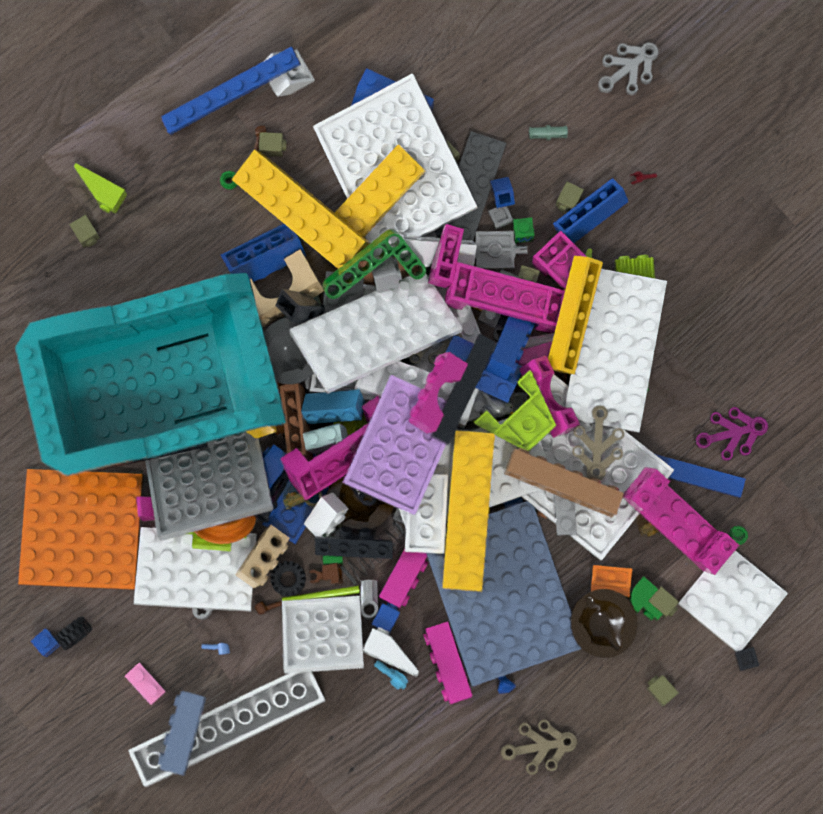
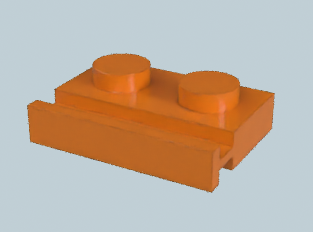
(611, 578)

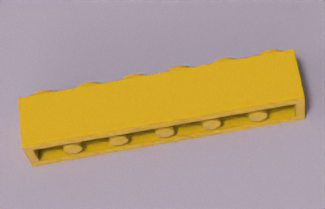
(574, 314)

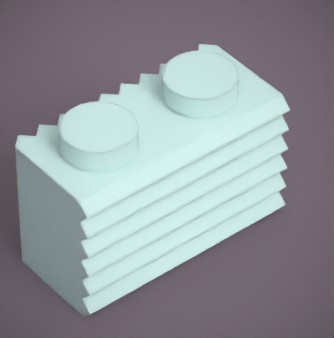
(324, 438)

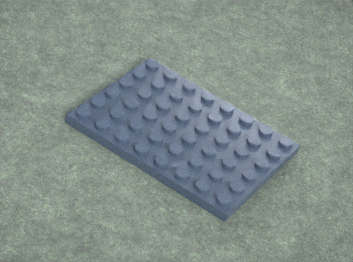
(522, 605)

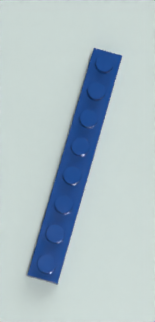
(231, 90)

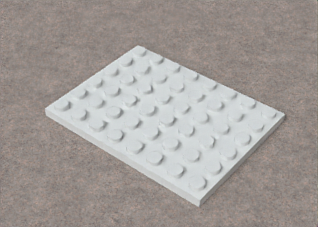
(367, 133)
(596, 530)

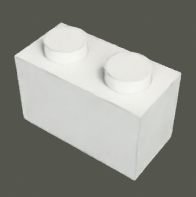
(326, 516)

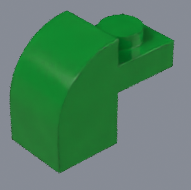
(640, 599)

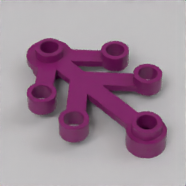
(734, 432)

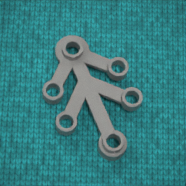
(630, 65)

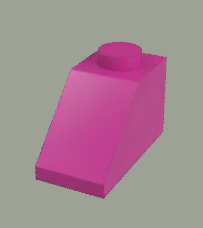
(145, 508)

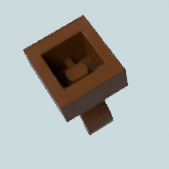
(330, 573)

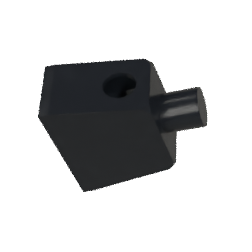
(298, 306)

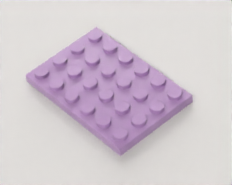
(394, 455)

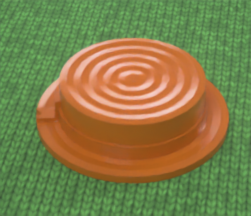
(229, 531)

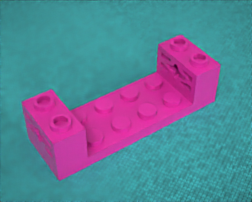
(557, 258)
(505, 296)
(330, 465)
(679, 521)

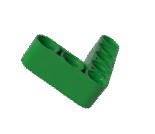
(372, 262)

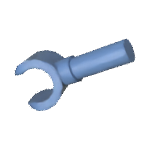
(223, 648)

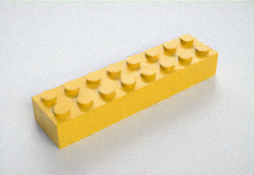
(299, 209)
(468, 511)

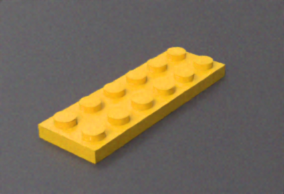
(380, 190)

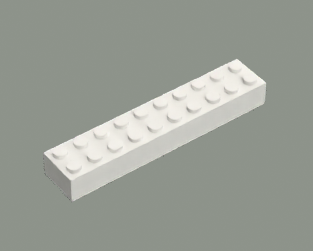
(235, 722)

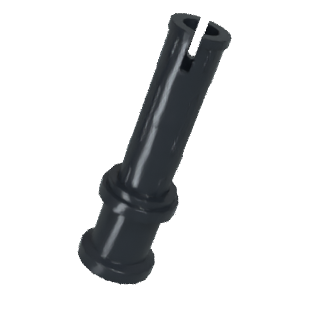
(264, 517)

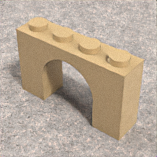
(303, 281)

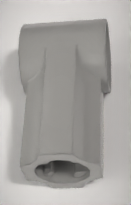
(369, 596)

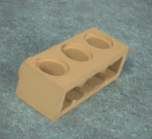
(254, 560)

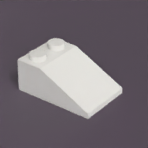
(385, 649)

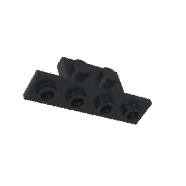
(354, 543)

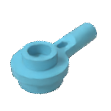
(398, 680)

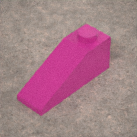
(446, 257)

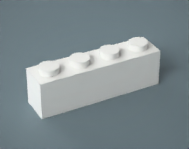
(426, 248)

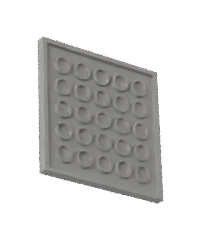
(208, 485)

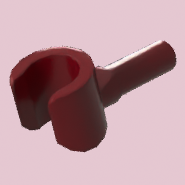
(640, 177)

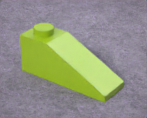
(105, 192)

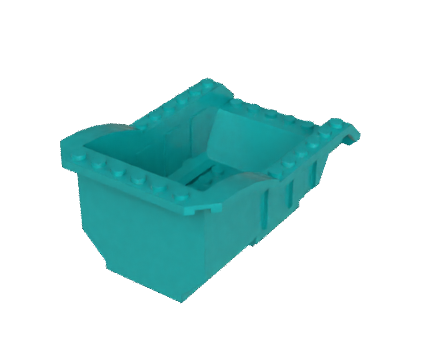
(149, 375)

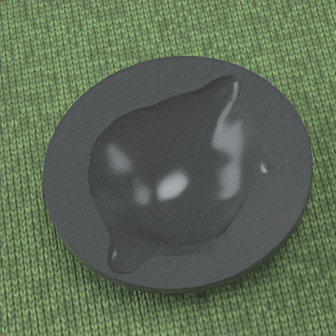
(286, 358)

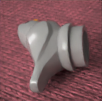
(496, 407)

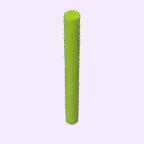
(325, 594)

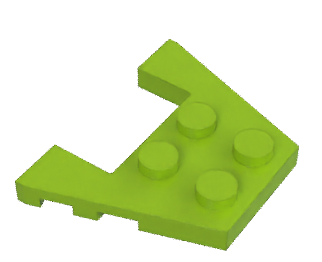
(528, 423)

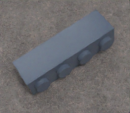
(182, 733)

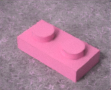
(145, 683)

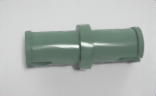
(548, 132)

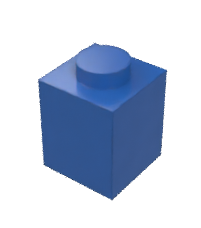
(502, 192)
(386, 617)
(45, 643)

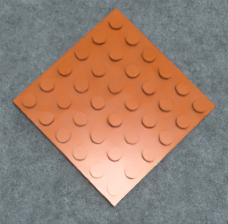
(80, 530)

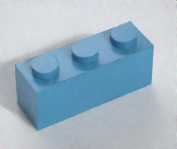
(333, 407)

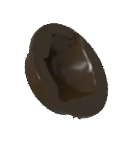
(358, 515)
(604, 623)

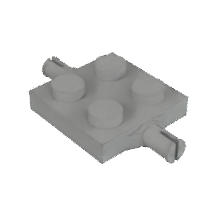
(496, 250)

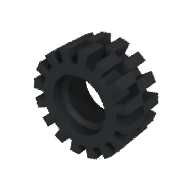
(288, 590)
(73, 633)

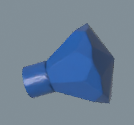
(505, 685)

